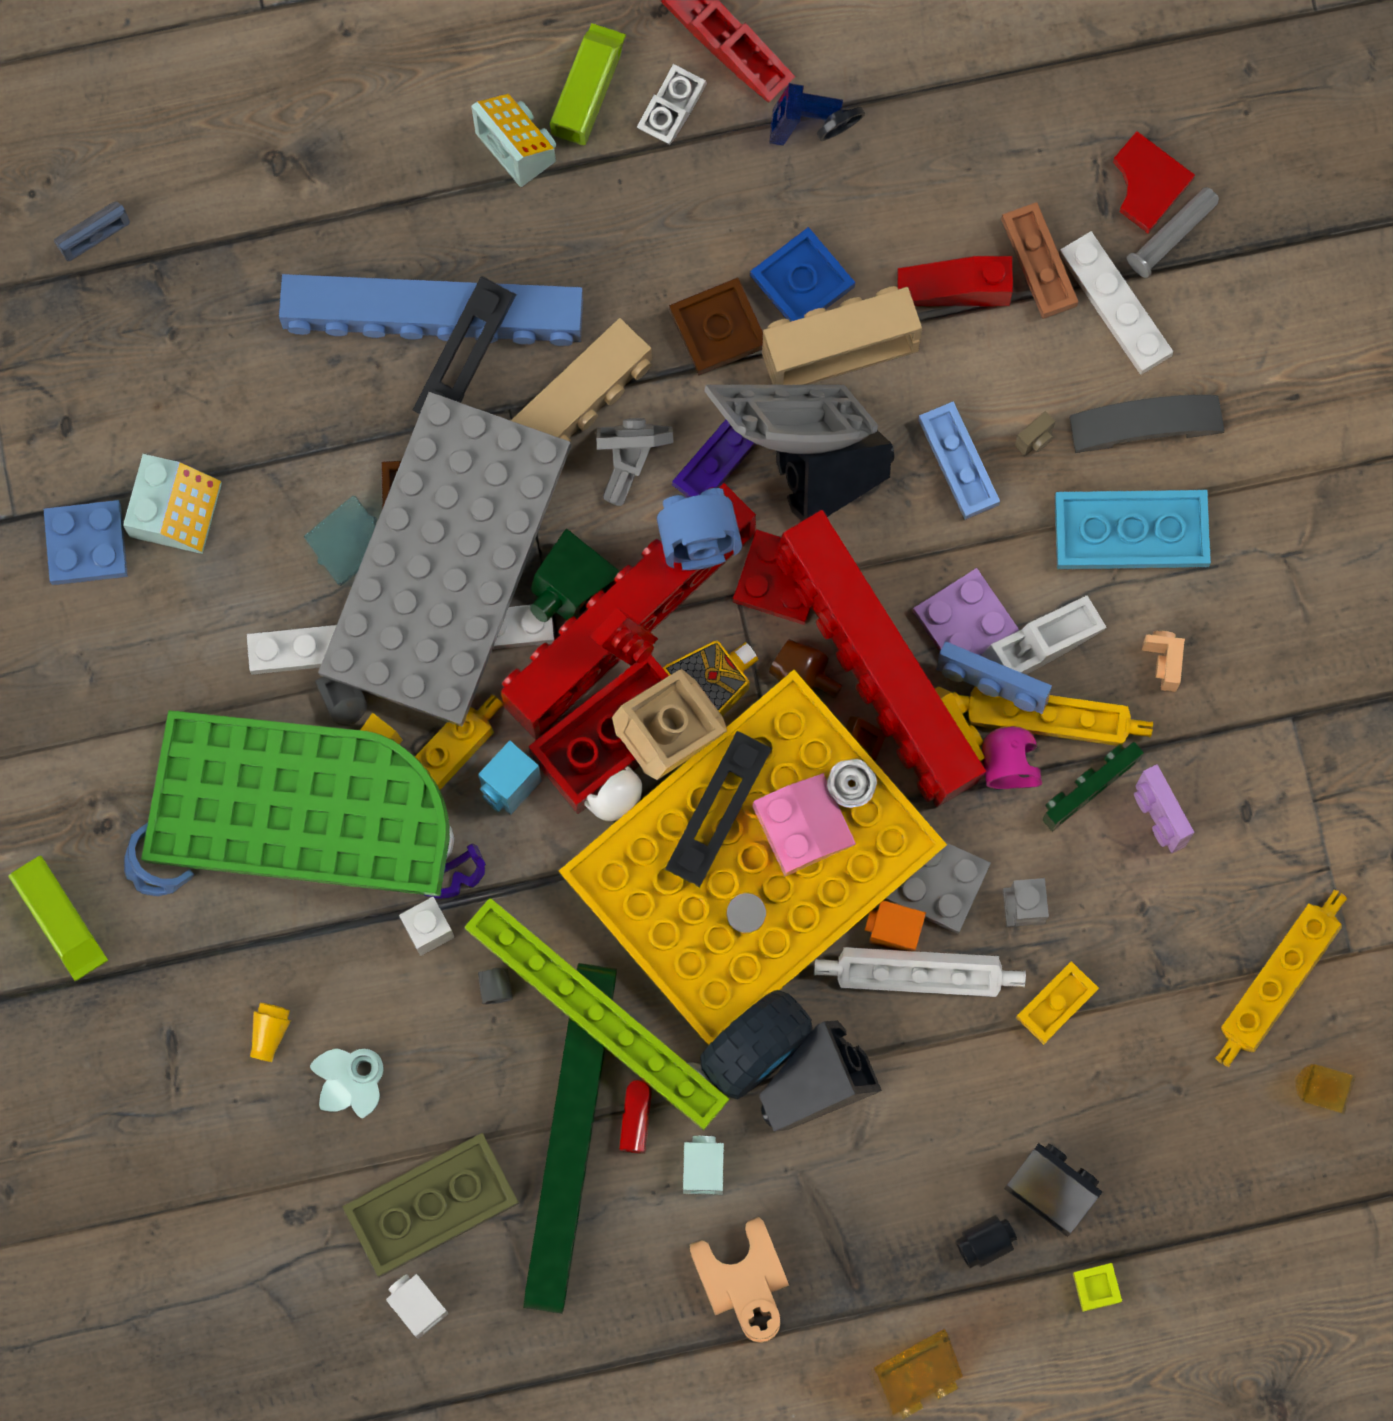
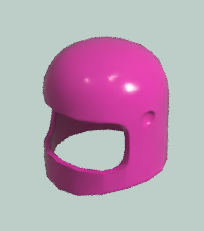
(1006, 759)

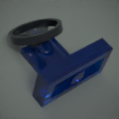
(795, 103)

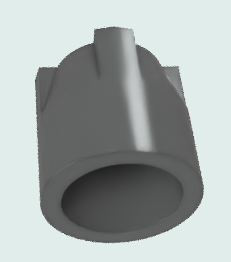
(495, 986)

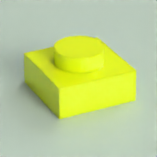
(1097, 1287)

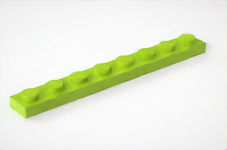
(597, 1014)

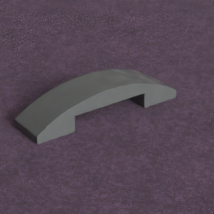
(1146, 420)

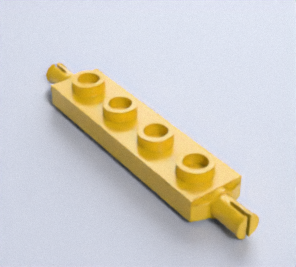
(1061, 718)
(457, 744)
(1281, 978)

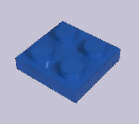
(802, 277)

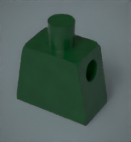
(570, 579)

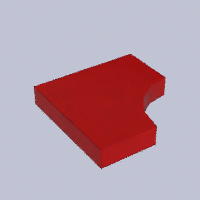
(1151, 179)

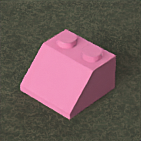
(803, 824)

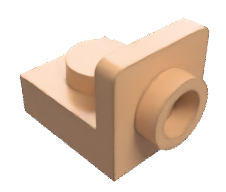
(1170, 665)

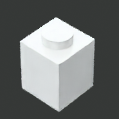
(426, 926)
(415, 1304)

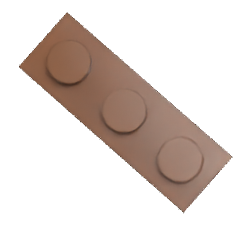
(1039, 260)

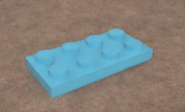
(1132, 529)

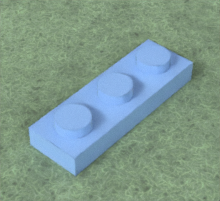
(959, 460)

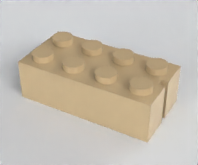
(842, 338)

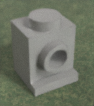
(1026, 903)

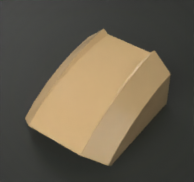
(668, 724)

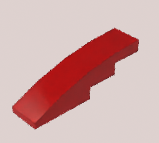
(733, 45)

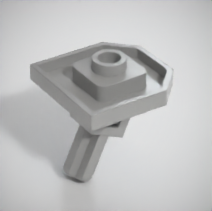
(630, 449)

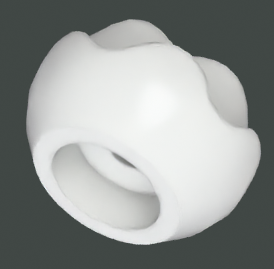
(864, 781)

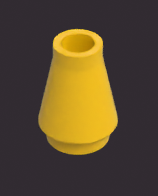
(268, 1030)

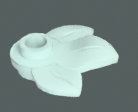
(344, 1084)

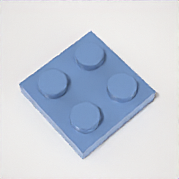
(85, 542)

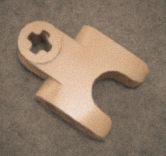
(745, 1284)

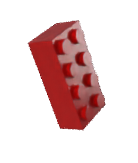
(583, 746)

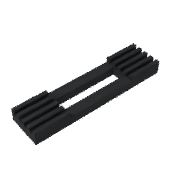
(487, 302)
(743, 758)

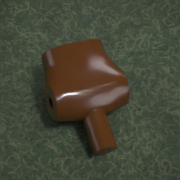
(808, 663)

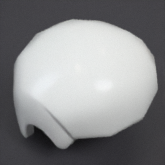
(616, 796)

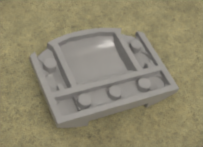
(794, 416)

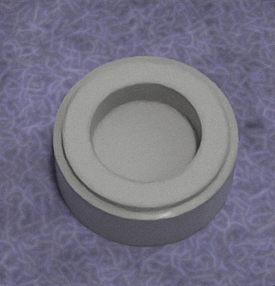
(746, 913)

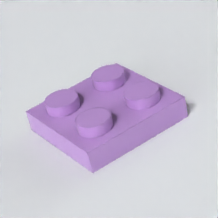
(965, 615)
(1157, 798)

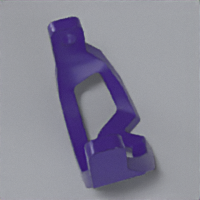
(459, 878)

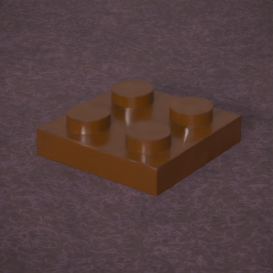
(717, 326)

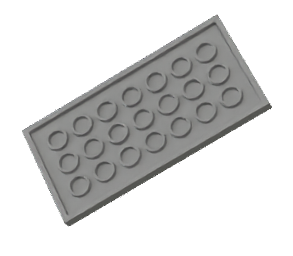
(445, 559)

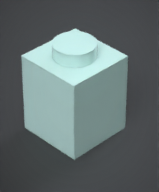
(703, 1166)

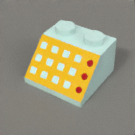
(513, 137)
(171, 504)

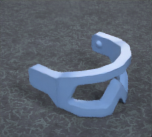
(138, 875)

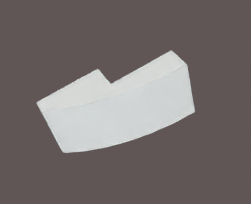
(672, 104)

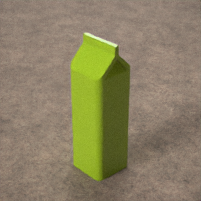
(587, 84)
(58, 918)

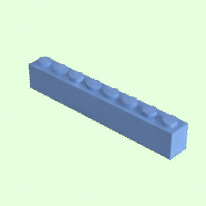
(423, 308)

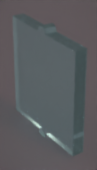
(343, 539)

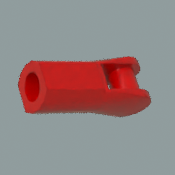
(635, 1118)

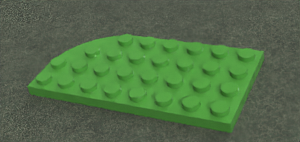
(296, 805)

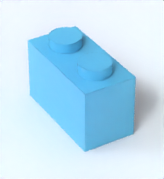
(509, 778)

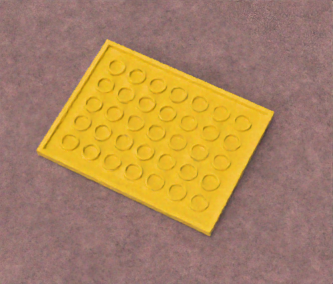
(683, 930)

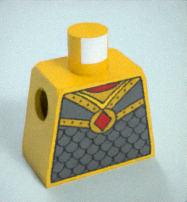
(718, 672)

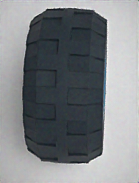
(756, 1044)

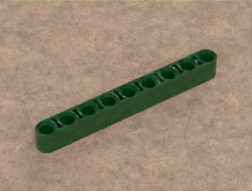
(567, 1159)

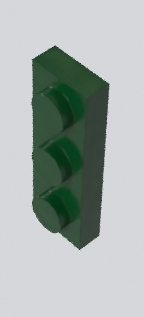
(1091, 784)

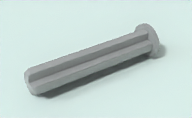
(1172, 232)

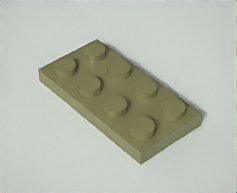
(430, 1205)

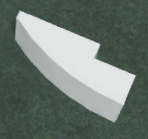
(1047, 637)

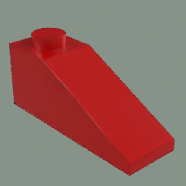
(960, 282)

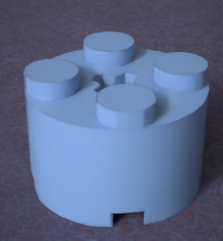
(698, 529)

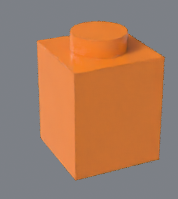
(895, 926)

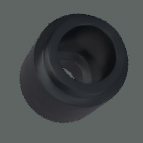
(986, 1242)

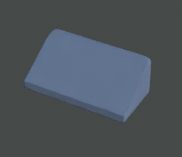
(92, 231)

